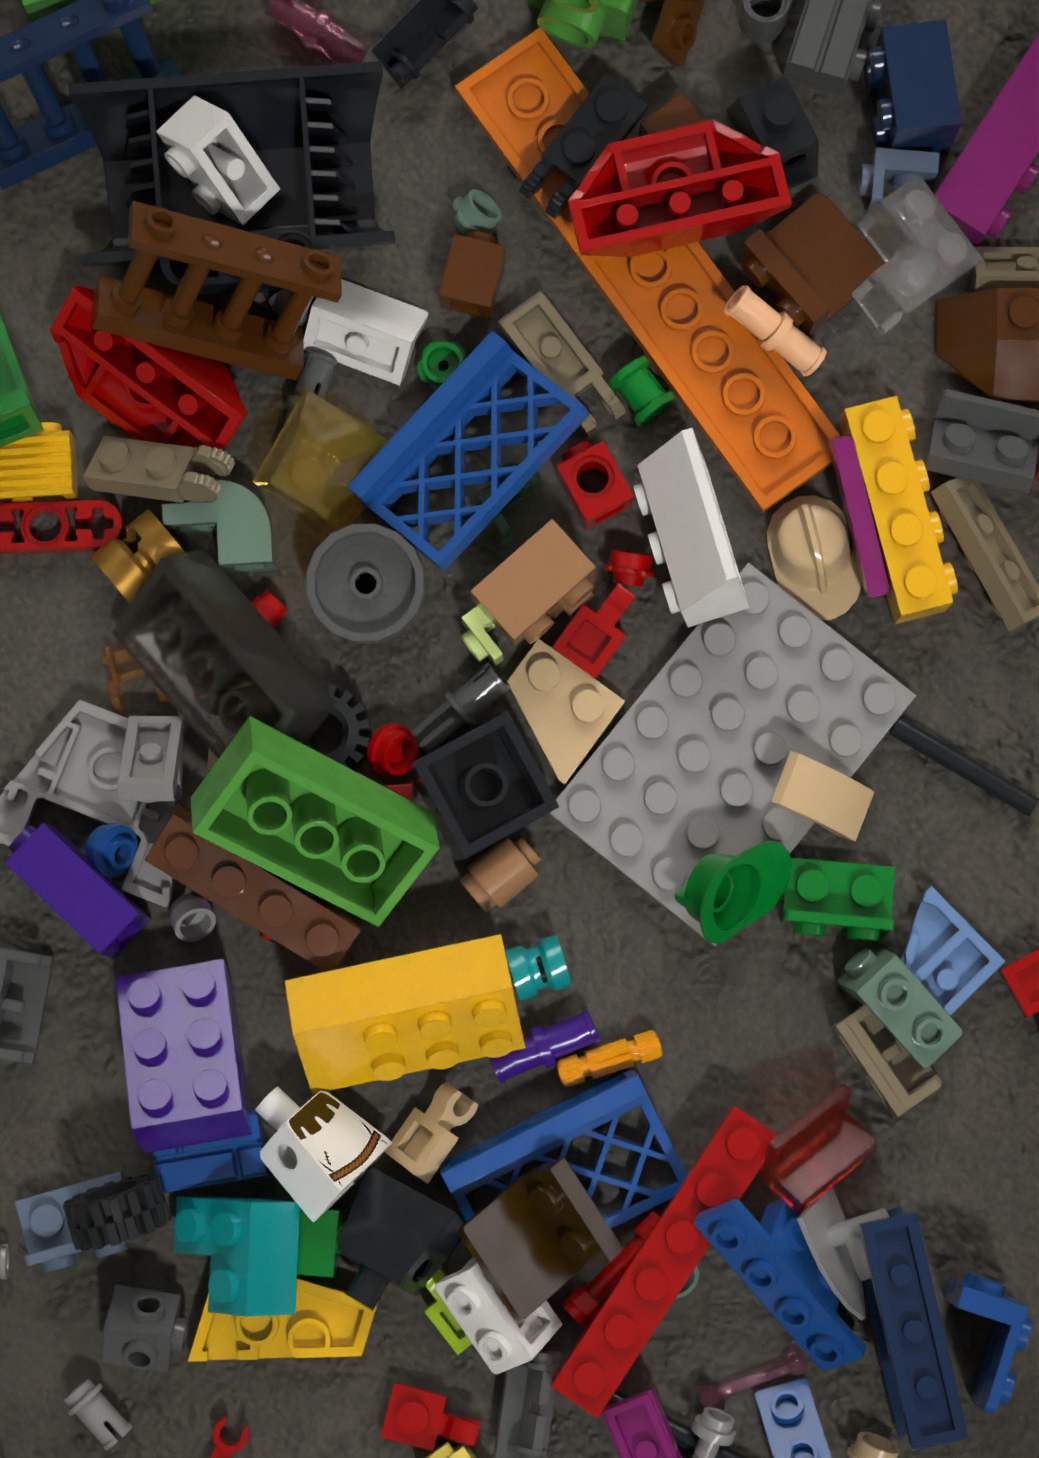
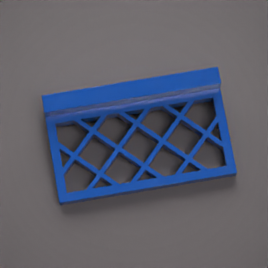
(433, 432)
(557, 1128)

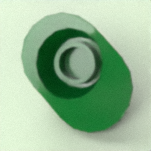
(735, 890)

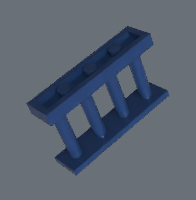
(61, 129)
(910, 1333)

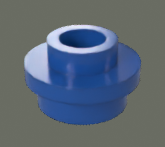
(111, 849)

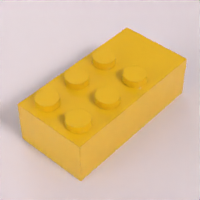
(404, 1014)

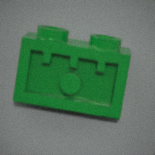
(839, 897)

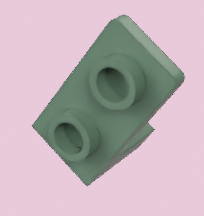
(900, 1003)

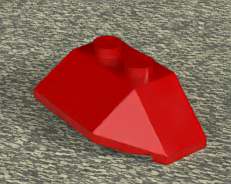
(676, 190)
(145, 386)

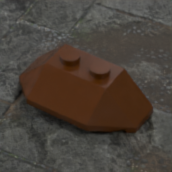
(992, 341)

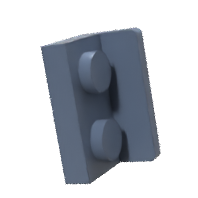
(47, 1229)

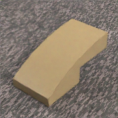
(822, 796)

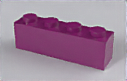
(997, 156)

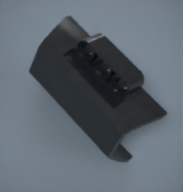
(301, 122)

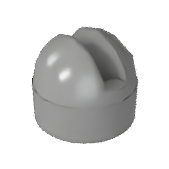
(191, 917)

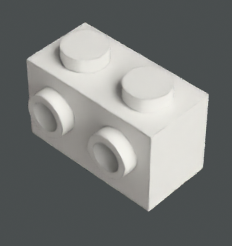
(217, 160)

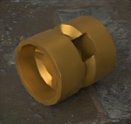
(133, 559)

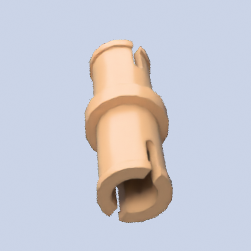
(775, 330)

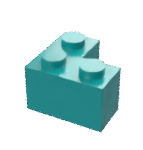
(249, 1248)

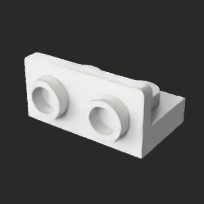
(488, 1323)

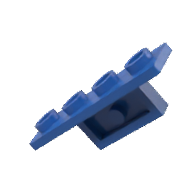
(784, 1277)

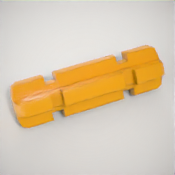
(609, 1058)

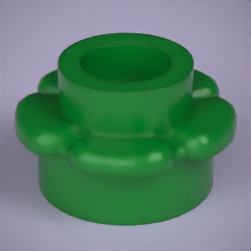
(433, 355)

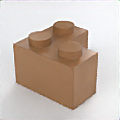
(536, 582)

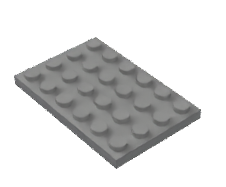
(712, 734)

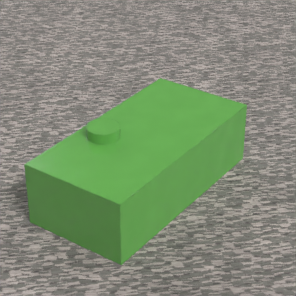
(314, 822)

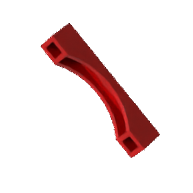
(661, 1265)

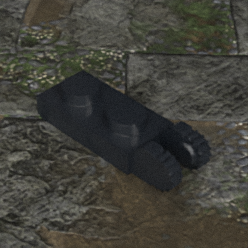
(602, 118)

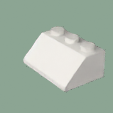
(689, 532)

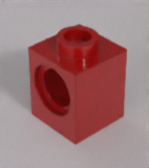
(600, 506)

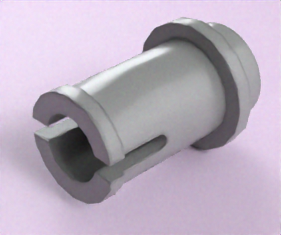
(95, 1409)

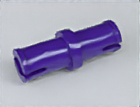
(547, 1045)

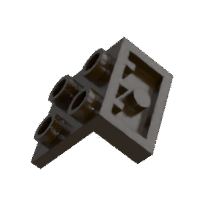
(538, 1236)

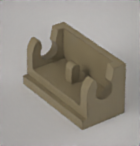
(885, 1062)

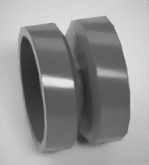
(339, 567)

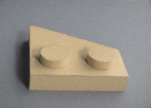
(562, 707)

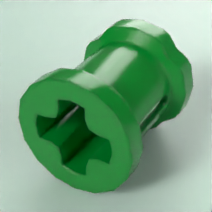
(641, 391)

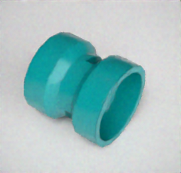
(526, 971)

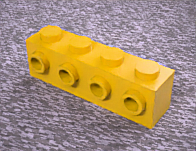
(903, 525)

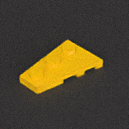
(323, 1327)

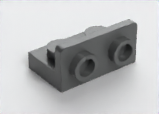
(984, 441)

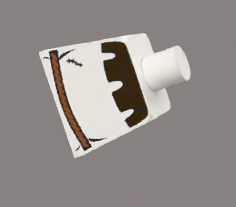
(317, 1148)

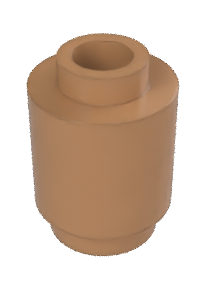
(501, 872)

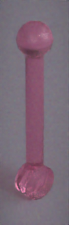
(710, 1395)

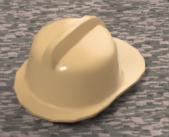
(814, 555)

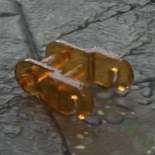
(113, 685)

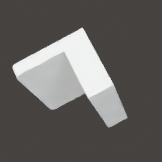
(365, 331)

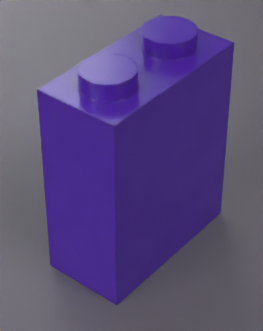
(76, 889)

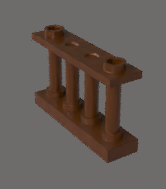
(204, 328)

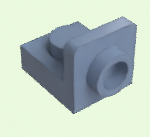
(895, 168)

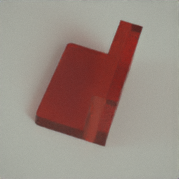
(816, 1151)

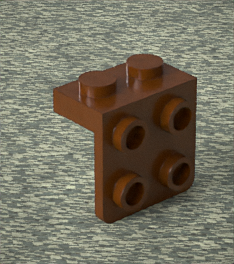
(810, 262)

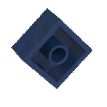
(914, 88)

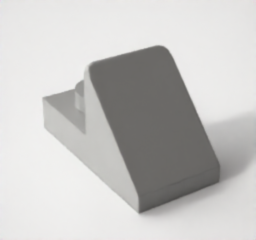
(152, 759)

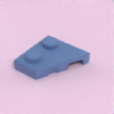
(947, 953)

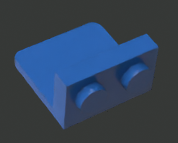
(1008, 1333)

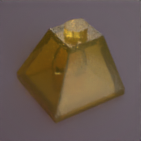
(317, 460)

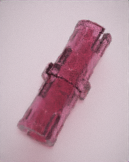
(317, 30)

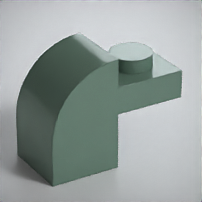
(241, 526)

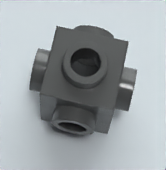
(143, 1329)

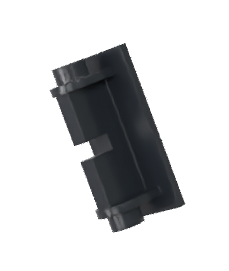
(422, 36)

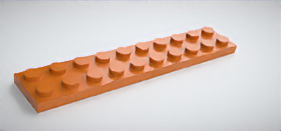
(667, 298)

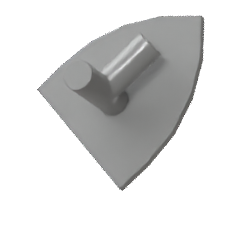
(839, 1248)

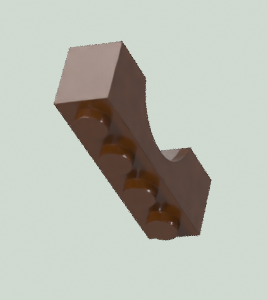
(254, 895)

